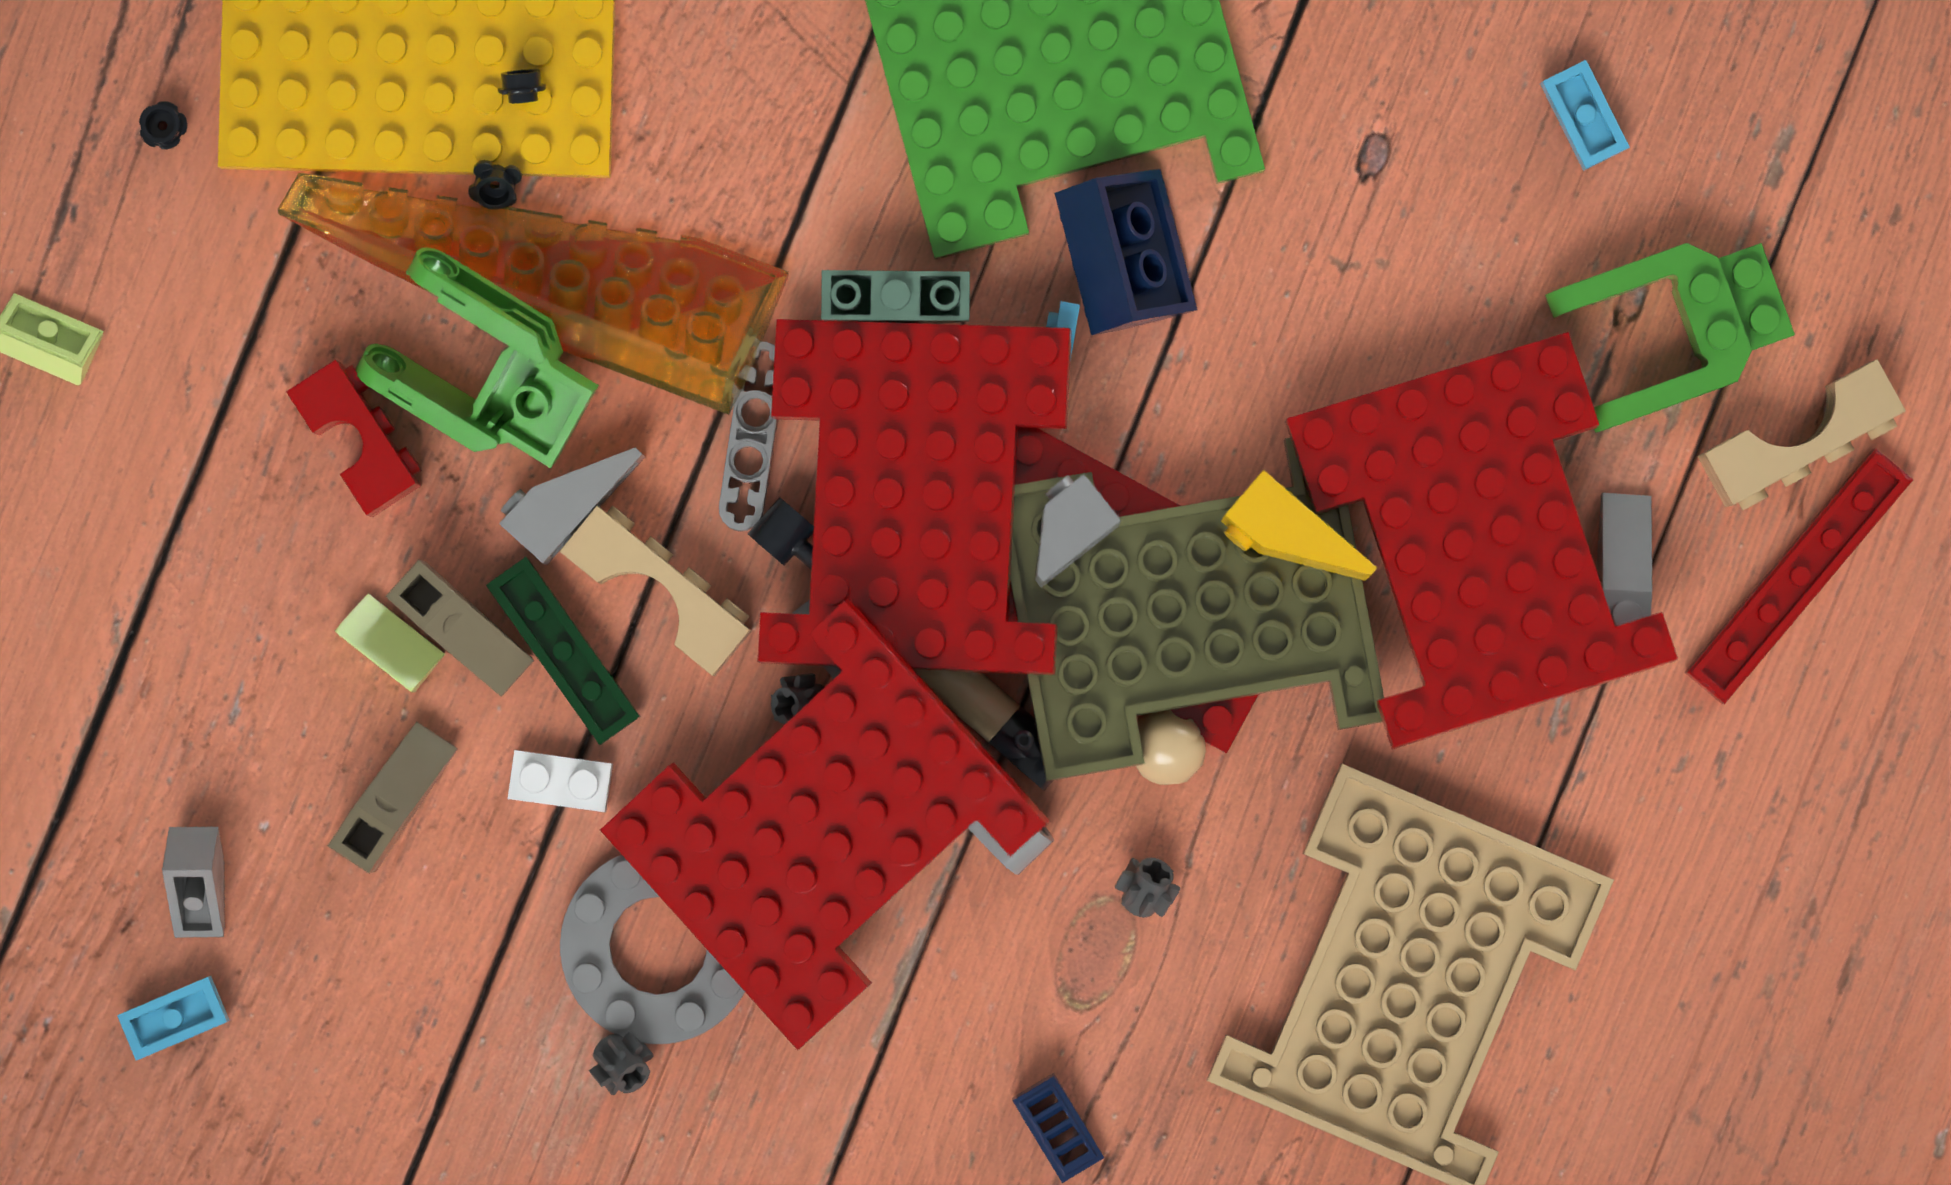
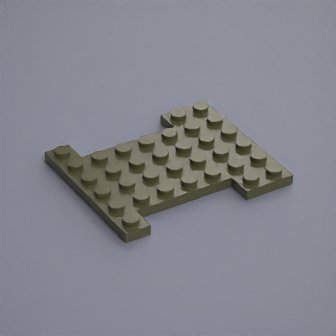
(1182, 620)

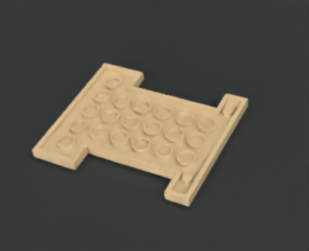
(1412, 974)

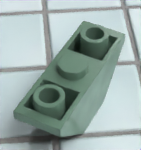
(895, 296)

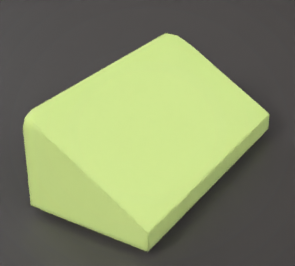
(47, 339)
(390, 643)

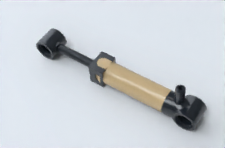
(966, 694)

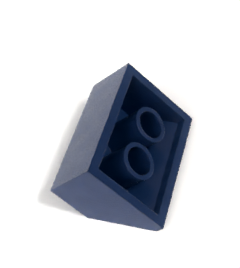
(1125, 251)

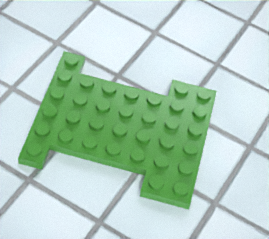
(1050, 89)

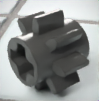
(793, 696)
(1147, 887)
(621, 1063)

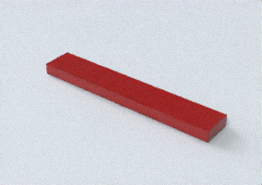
(1799, 576)

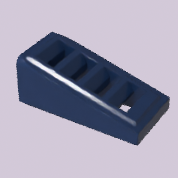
(1037, 1093)

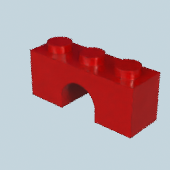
(336, 398)

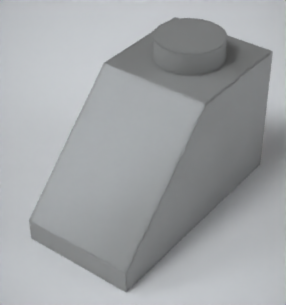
(1071, 526)
(195, 881)

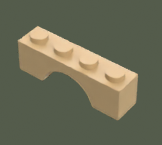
(1854, 406)
(608, 549)

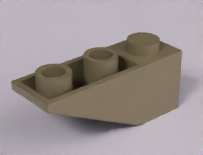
(459, 627)
(392, 798)

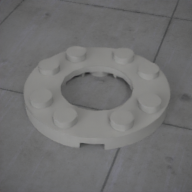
(603, 991)

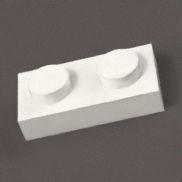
(560, 781)

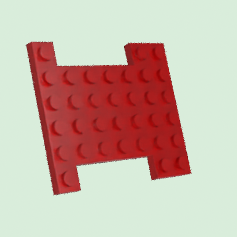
(918, 483)
(1479, 535)
(820, 828)

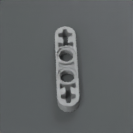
(744, 436)

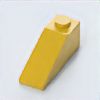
(1285, 529)

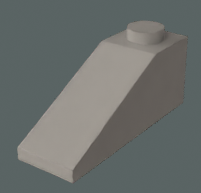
(556, 509)
(1625, 555)

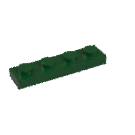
(563, 650)

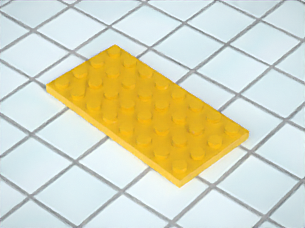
(415, 86)

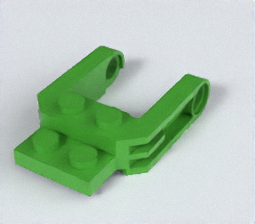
(1725, 308)
(527, 396)

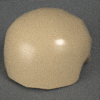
(1170, 748)

